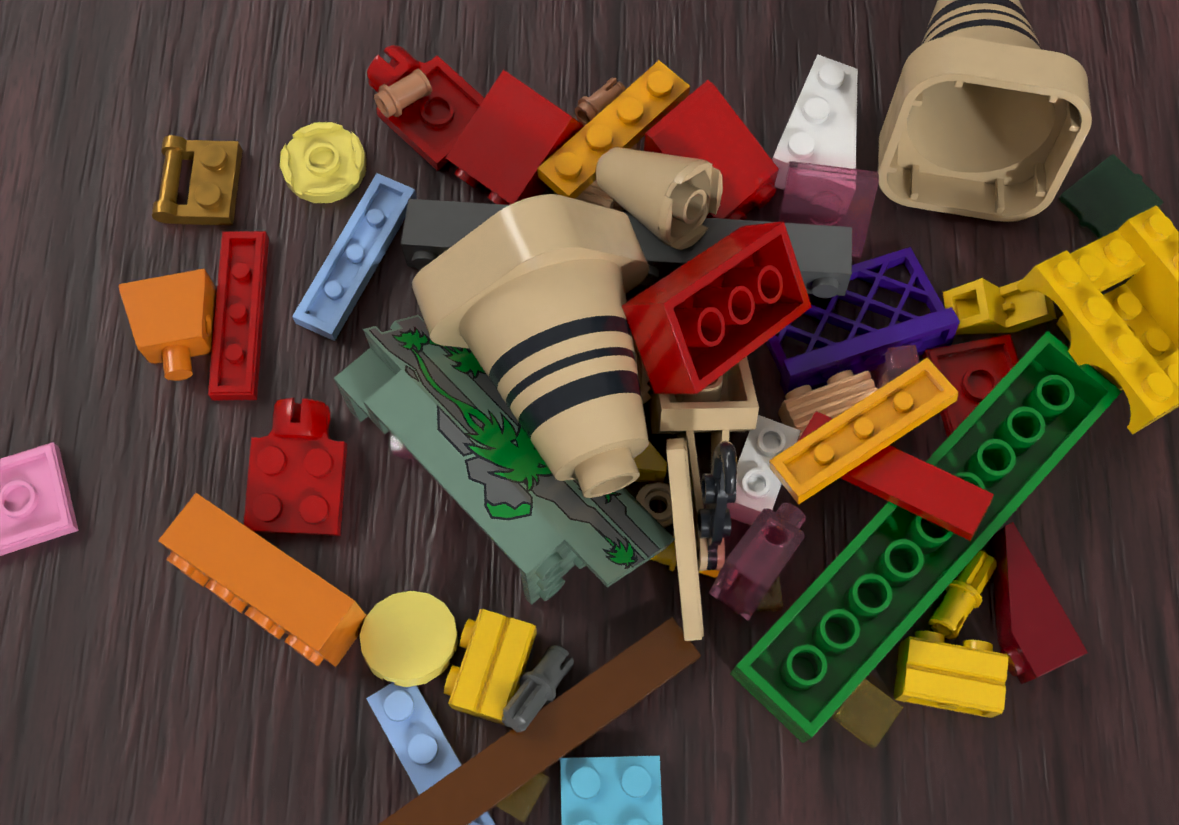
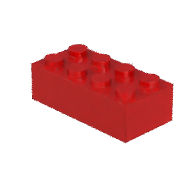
(717, 308)

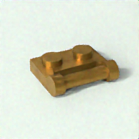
(211, 184)

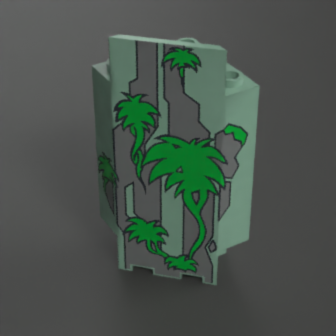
(474, 447)

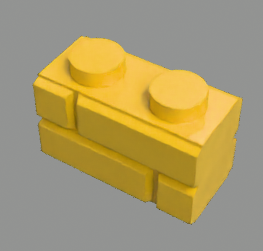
(491, 665)
(951, 675)

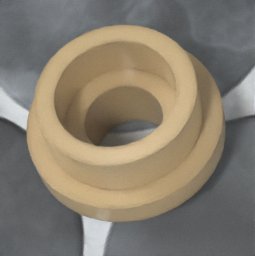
(661, 492)

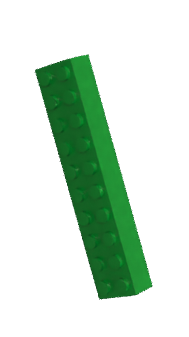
(904, 561)

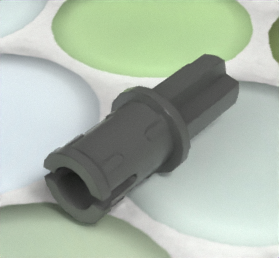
(537, 688)

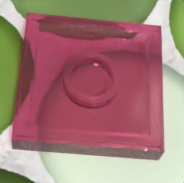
(830, 198)

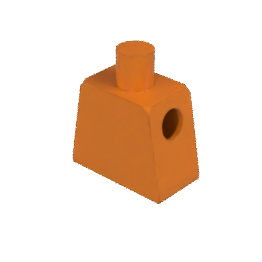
(172, 319)

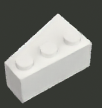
(822, 121)

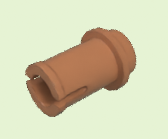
(402, 93)
(591, 106)

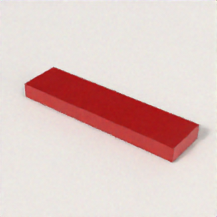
(239, 316)
(918, 487)

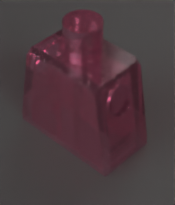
(759, 559)

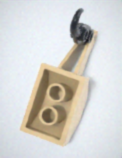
(719, 408)

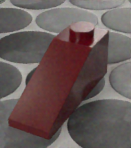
(1028, 614)

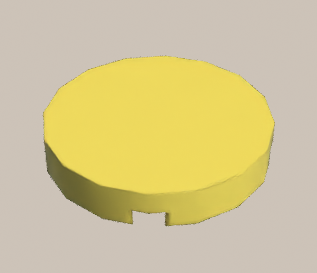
(323, 162)
(409, 638)

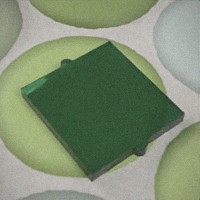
(1109, 197)

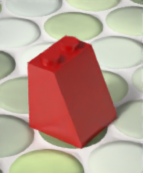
(712, 131)
(510, 140)

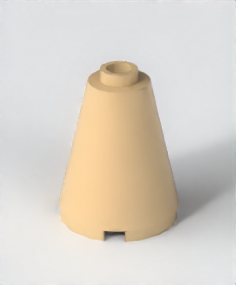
(662, 191)

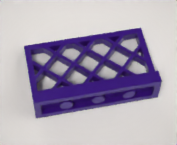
(869, 348)

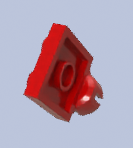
(434, 120)
(296, 473)

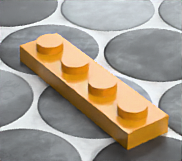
(617, 125)
(863, 430)

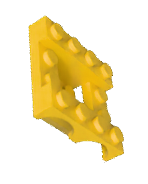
(1135, 327)

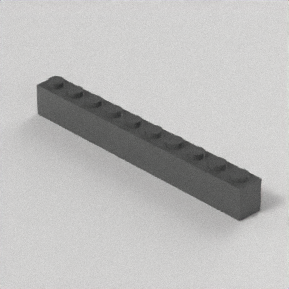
(820, 250)

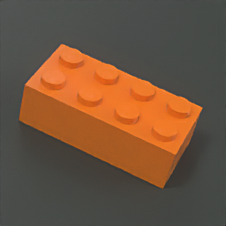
(256, 574)

